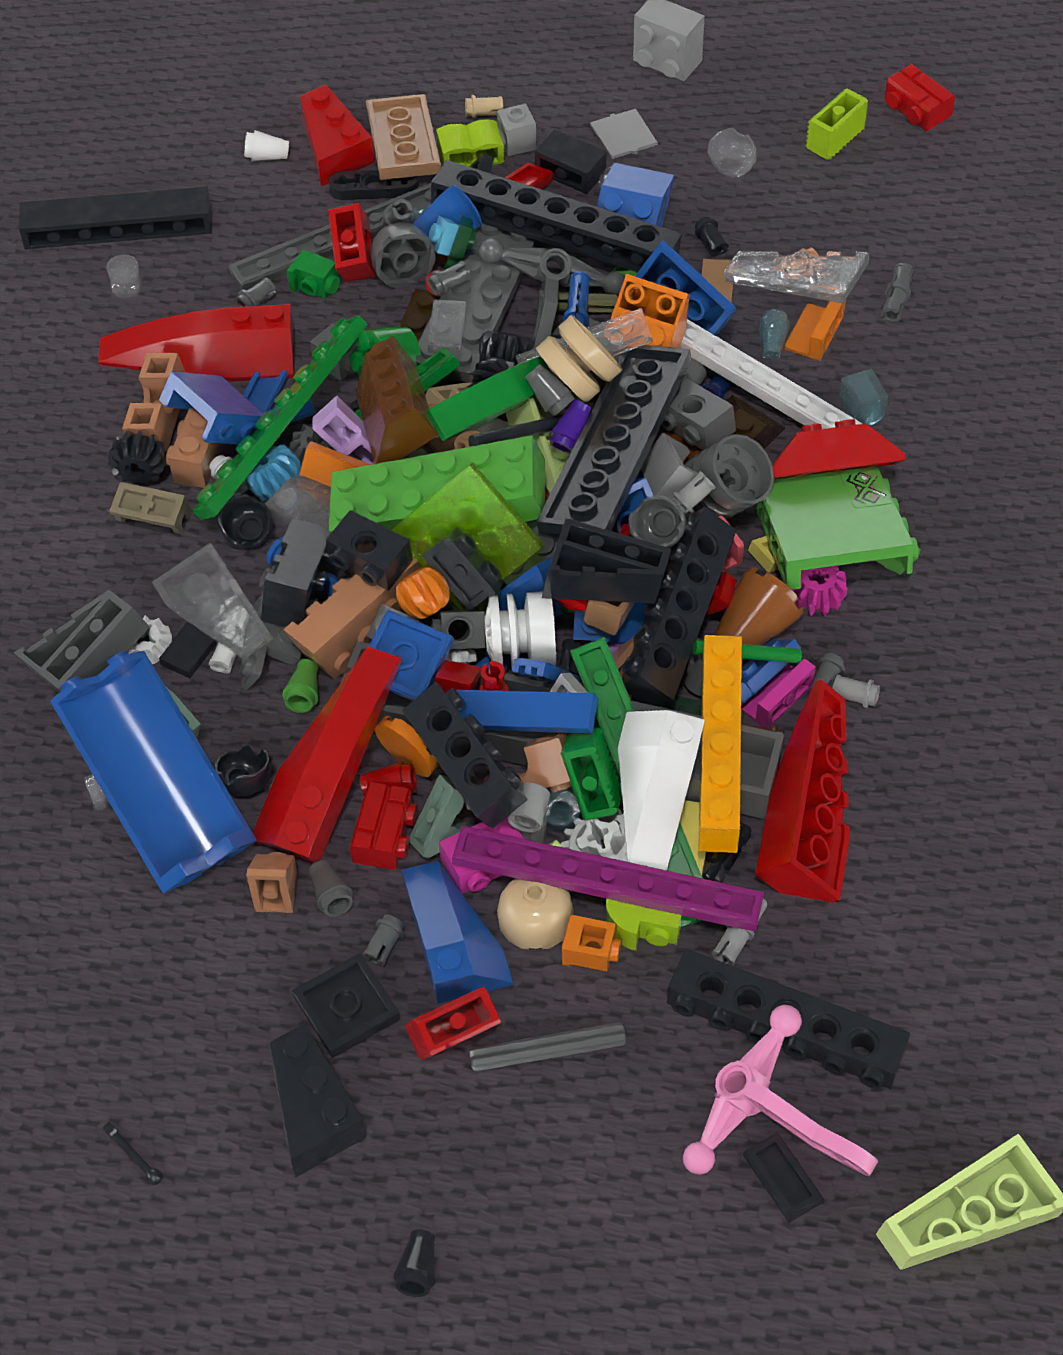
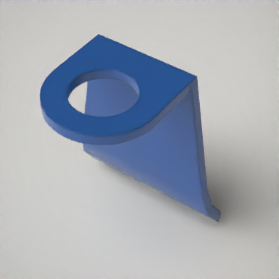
(451, 205)

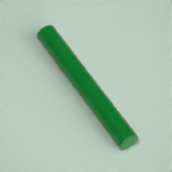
(760, 652)

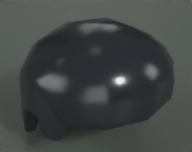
(245, 517)
(245, 761)

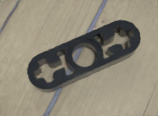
(364, 177)

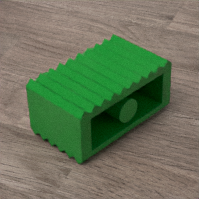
(592, 774)

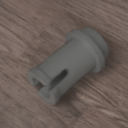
(448, 278)
(257, 294)
(828, 668)
(384, 939)

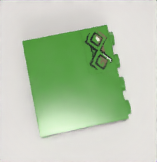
(834, 522)

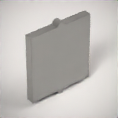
(623, 133)

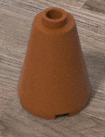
(759, 609)

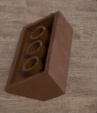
(392, 403)

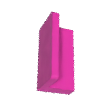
(779, 693)

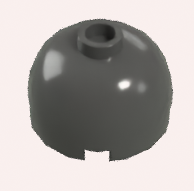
(401, 254)

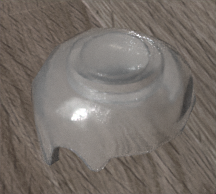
(732, 148)

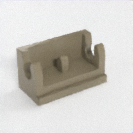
(150, 506)

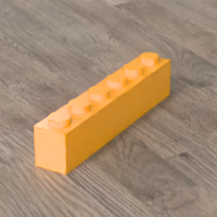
(720, 744)

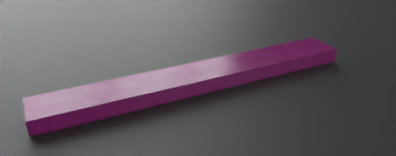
(608, 878)

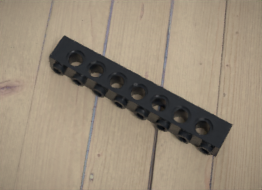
(556, 218)

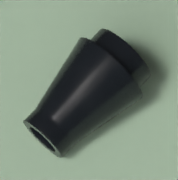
(416, 1267)

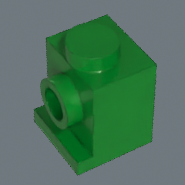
(313, 275)

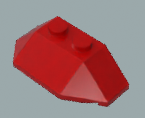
(835, 449)

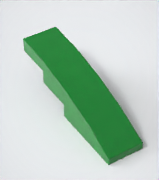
(484, 401)

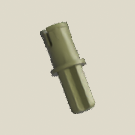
(596, 303)

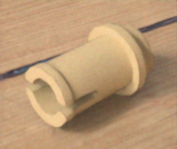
(483, 106)

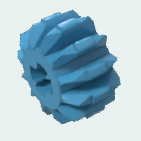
(273, 471)

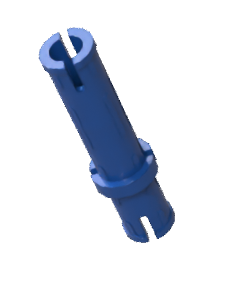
(578, 289)

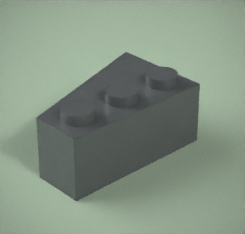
(85, 642)

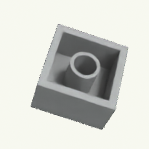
(668, 38)

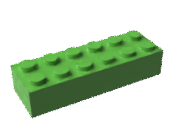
(396, 488)

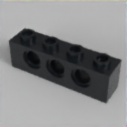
(501, 792)

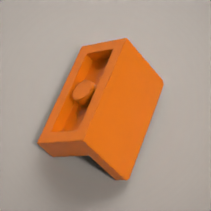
(815, 329)

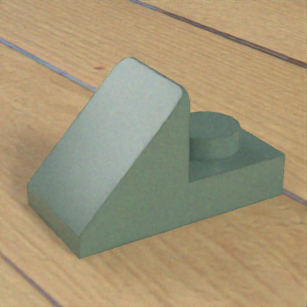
(438, 818)

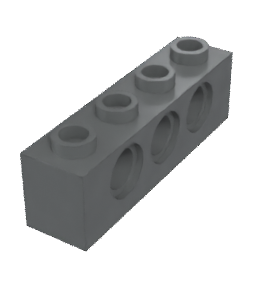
(699, 416)

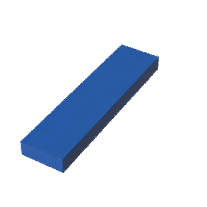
(532, 710)

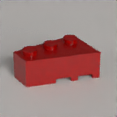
(334, 134)

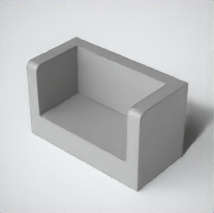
(665, 468)

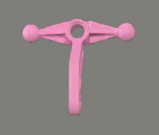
(745, 1092)

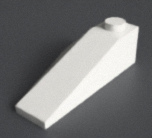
(655, 773)

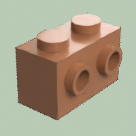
(192, 454)

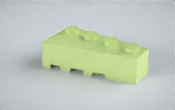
(974, 1206)

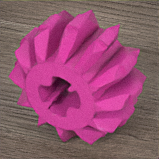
(821, 589)

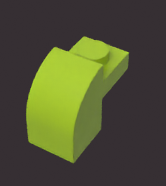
(642, 922)

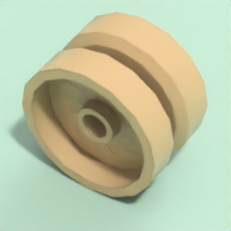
(574, 363)

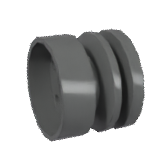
(738, 471)

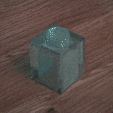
(864, 397)

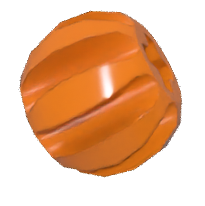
(422, 593)

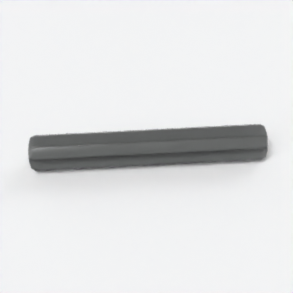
(547, 1046)

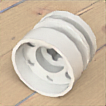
(521, 630)

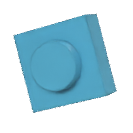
(443, 235)

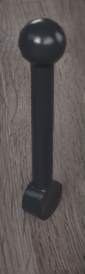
(153, 1176)

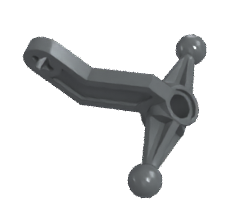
(533, 263)

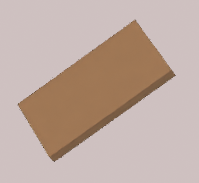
(403, 137)

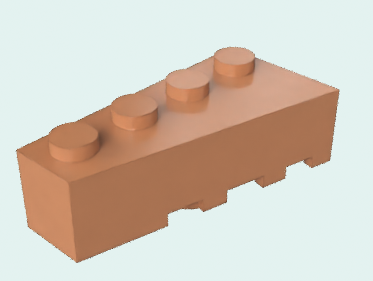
(342, 620)

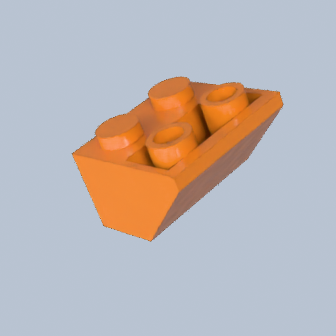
(663, 309)

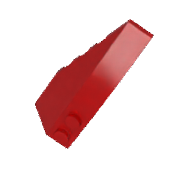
(211, 342)
(324, 762)
(804, 827)

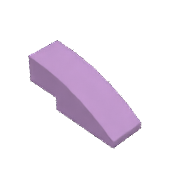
(343, 430)

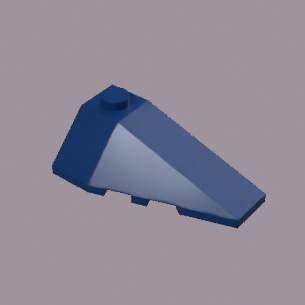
(453, 937)

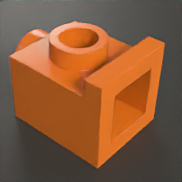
(582, 936)

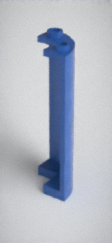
(152, 770)

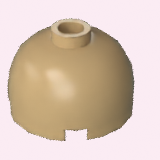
(534, 914)

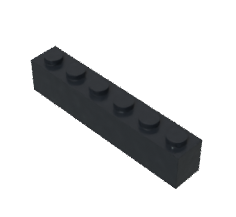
(115, 217)

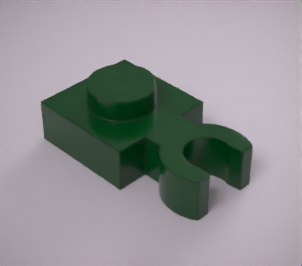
(463, 240)

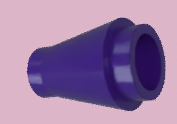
(570, 426)

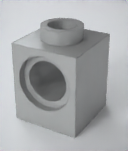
(517, 129)

